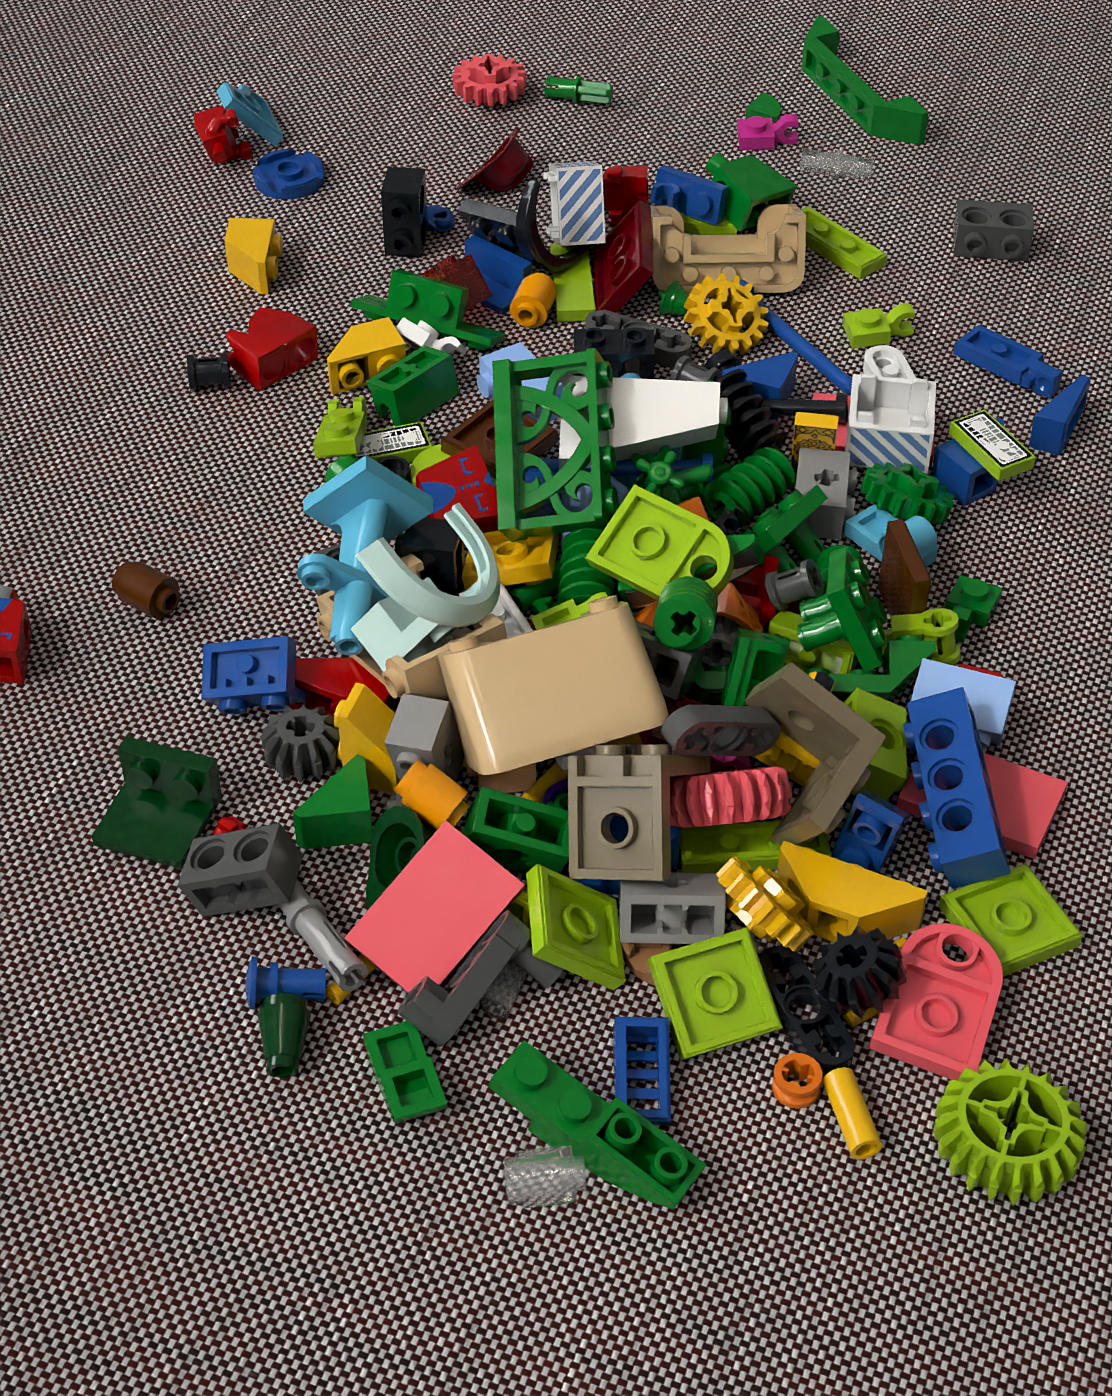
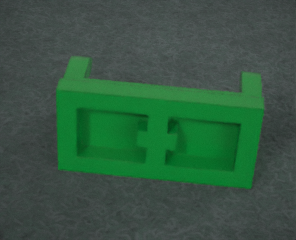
(414, 385)
(751, 662)

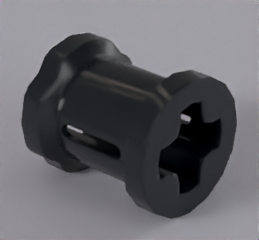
(208, 371)

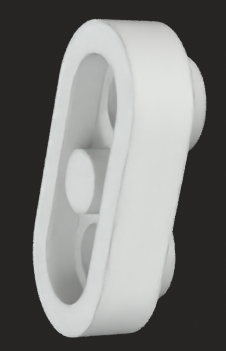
(887, 362)

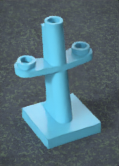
(362, 507)

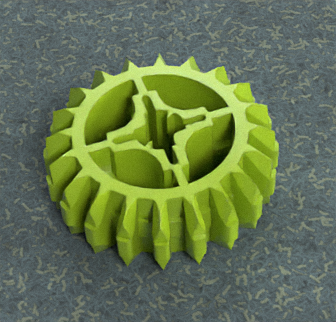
(1044, 1139)

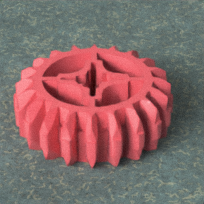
(729, 797)

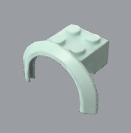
(417, 613)

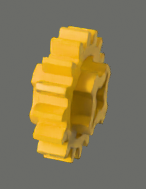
(725, 314)
(764, 903)

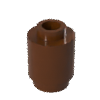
(146, 589)

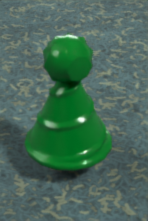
(673, 300)

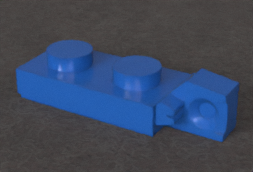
(1009, 360)

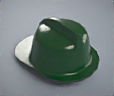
(393, 845)

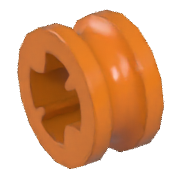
(791, 1092)

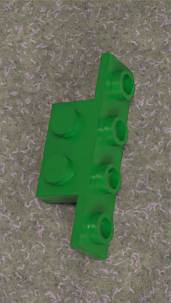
(428, 301)

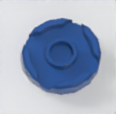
(288, 174)

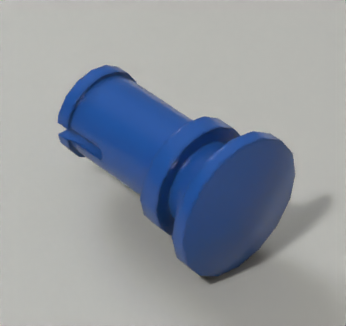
(268, 981)

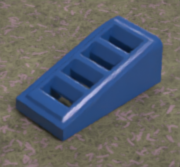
(1059, 418)
(643, 1031)

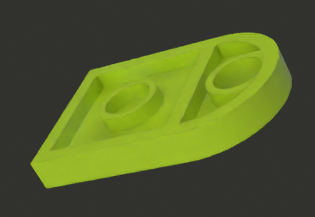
(659, 542)

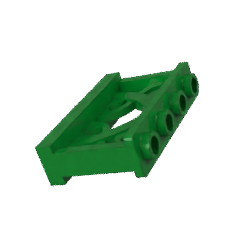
(510, 406)

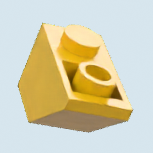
(253, 251)
(363, 354)
(362, 731)

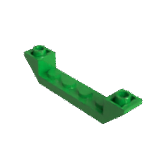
(894, 120)
(900, 668)

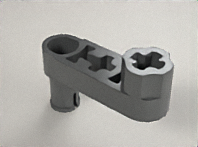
(442, 1011)

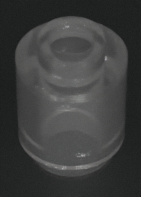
(544, 1177)

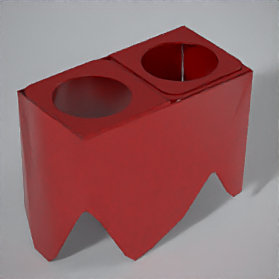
(262, 354)

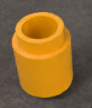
(533, 300)
(432, 795)

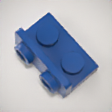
(251, 674)

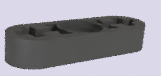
(668, 343)
(720, 730)

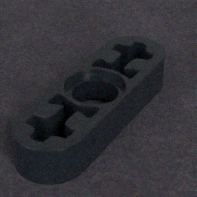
(803, 989)

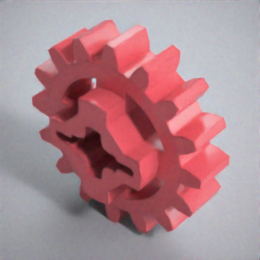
(489, 80)

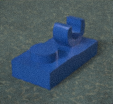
(690, 194)

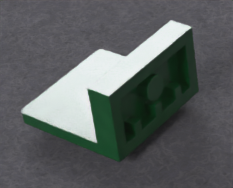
(161, 803)

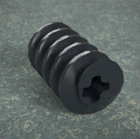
(749, 422)

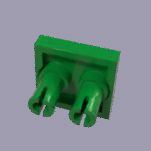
(791, 525)
(845, 612)

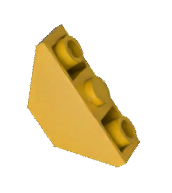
(848, 895)

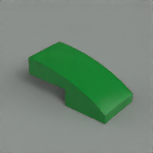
(404, 1072)

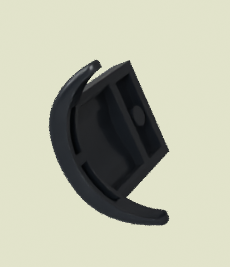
(517, 230)

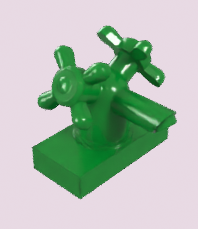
(662, 480)

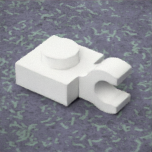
(424, 334)

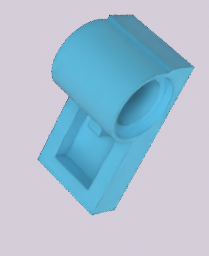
(870, 527)

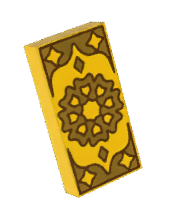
(813, 432)

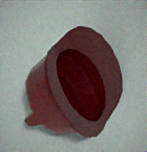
(504, 168)

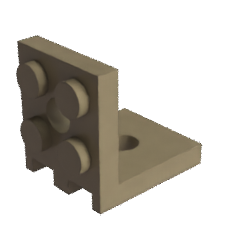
(829, 733)
(636, 785)

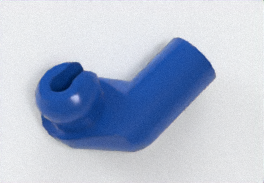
(440, 218)

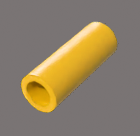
(852, 1113)

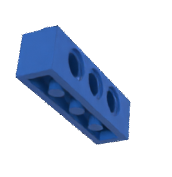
(978, 849)

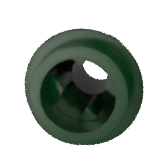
(283, 1033)

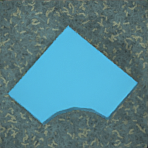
(251, 110)

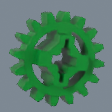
(907, 492)

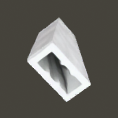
(652, 415)

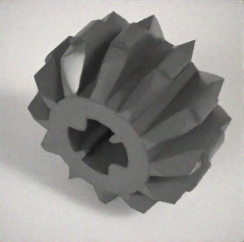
(301, 742)

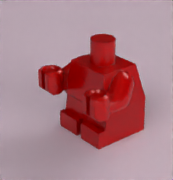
(219, 134)
(623, 189)

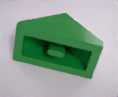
(337, 811)

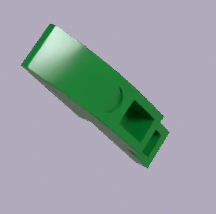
(610, 1137)

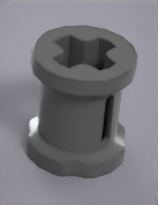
(689, 371)
(794, 584)

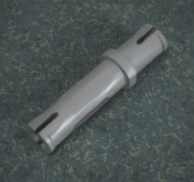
(309, 920)

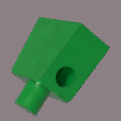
(750, 189)

